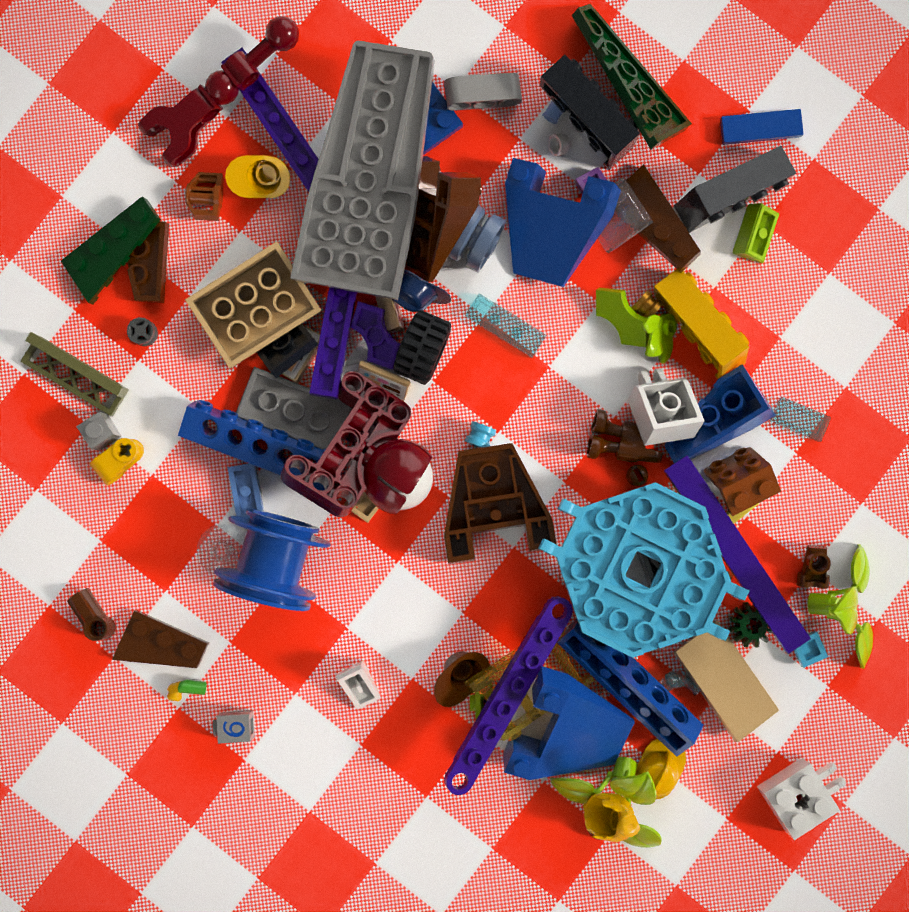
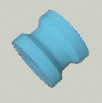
(480, 435)

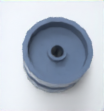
(479, 239)

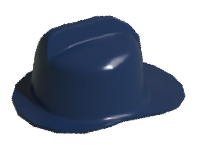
(419, 294)

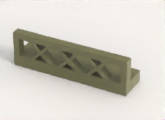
(85, 370)

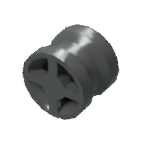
(138, 327)

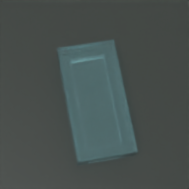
(800, 419)

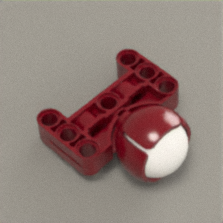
(387, 468)

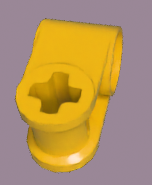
(114, 463)

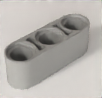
(482, 91)

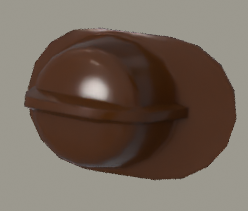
(458, 668)

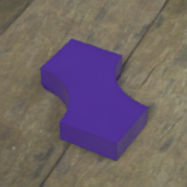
(370, 323)

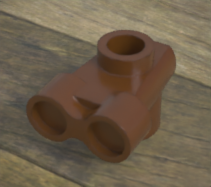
(815, 573)

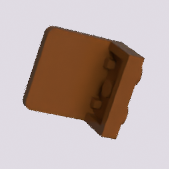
(743, 479)

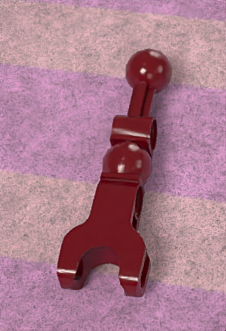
(221, 88)

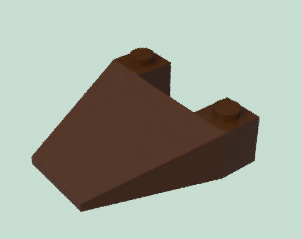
(442, 213)
(490, 495)

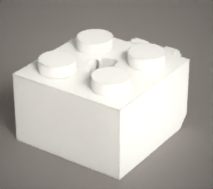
(664, 408)
(816, 800)

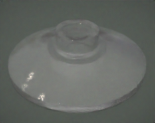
(215, 536)

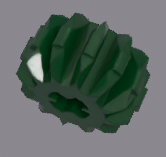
(747, 635)

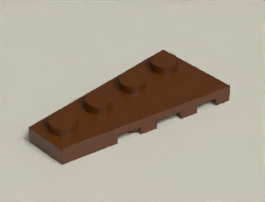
(667, 231)

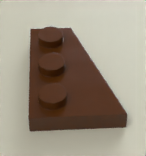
(159, 643)

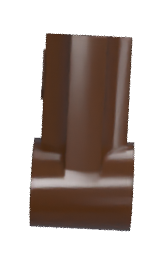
(89, 613)

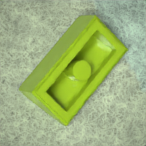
(755, 232)

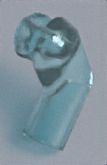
(678, 679)

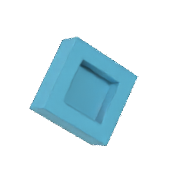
(811, 651)

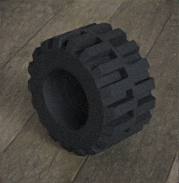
(422, 347)

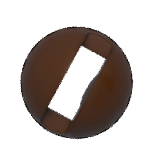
(632, 478)

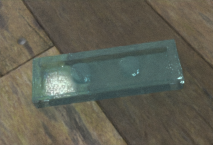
(505, 325)

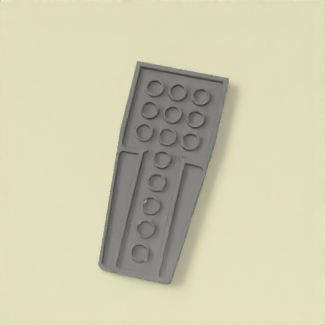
(368, 174)

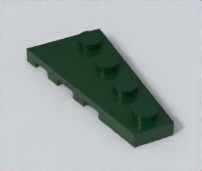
(109, 248)

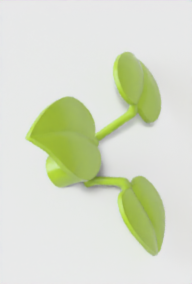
(845, 608)
(623, 782)

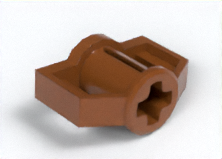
(205, 195)

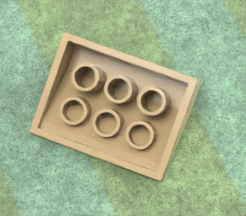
(252, 305)

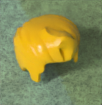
(610, 817)

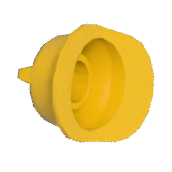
(257, 176)
(662, 766)

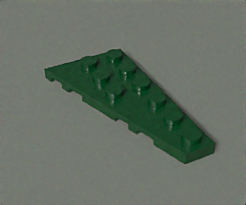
(643, 97)

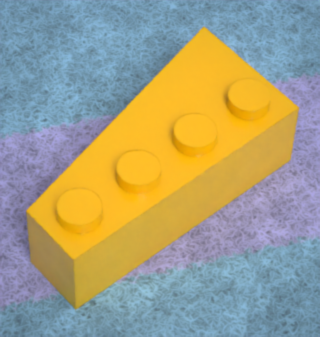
(702, 322)

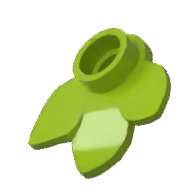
(661, 333)

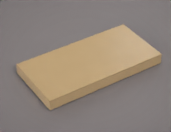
(726, 683)

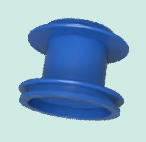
(271, 561)

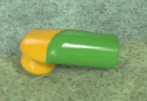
(185, 686)

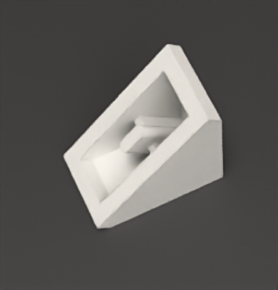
(358, 685)

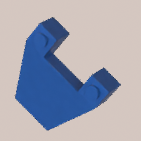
(552, 232)
(580, 736)

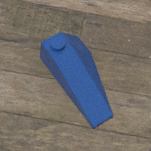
(728, 412)

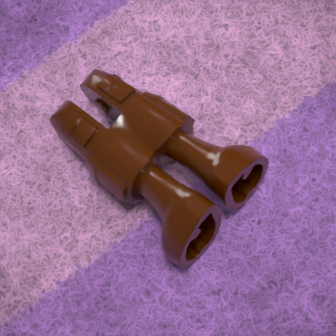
(630, 446)

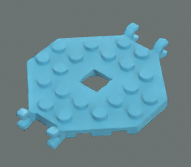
(684, 589)

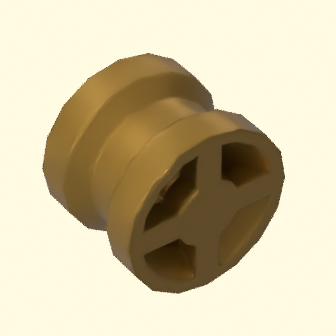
(647, 305)

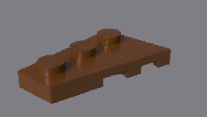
(149, 265)

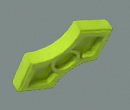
(615, 308)

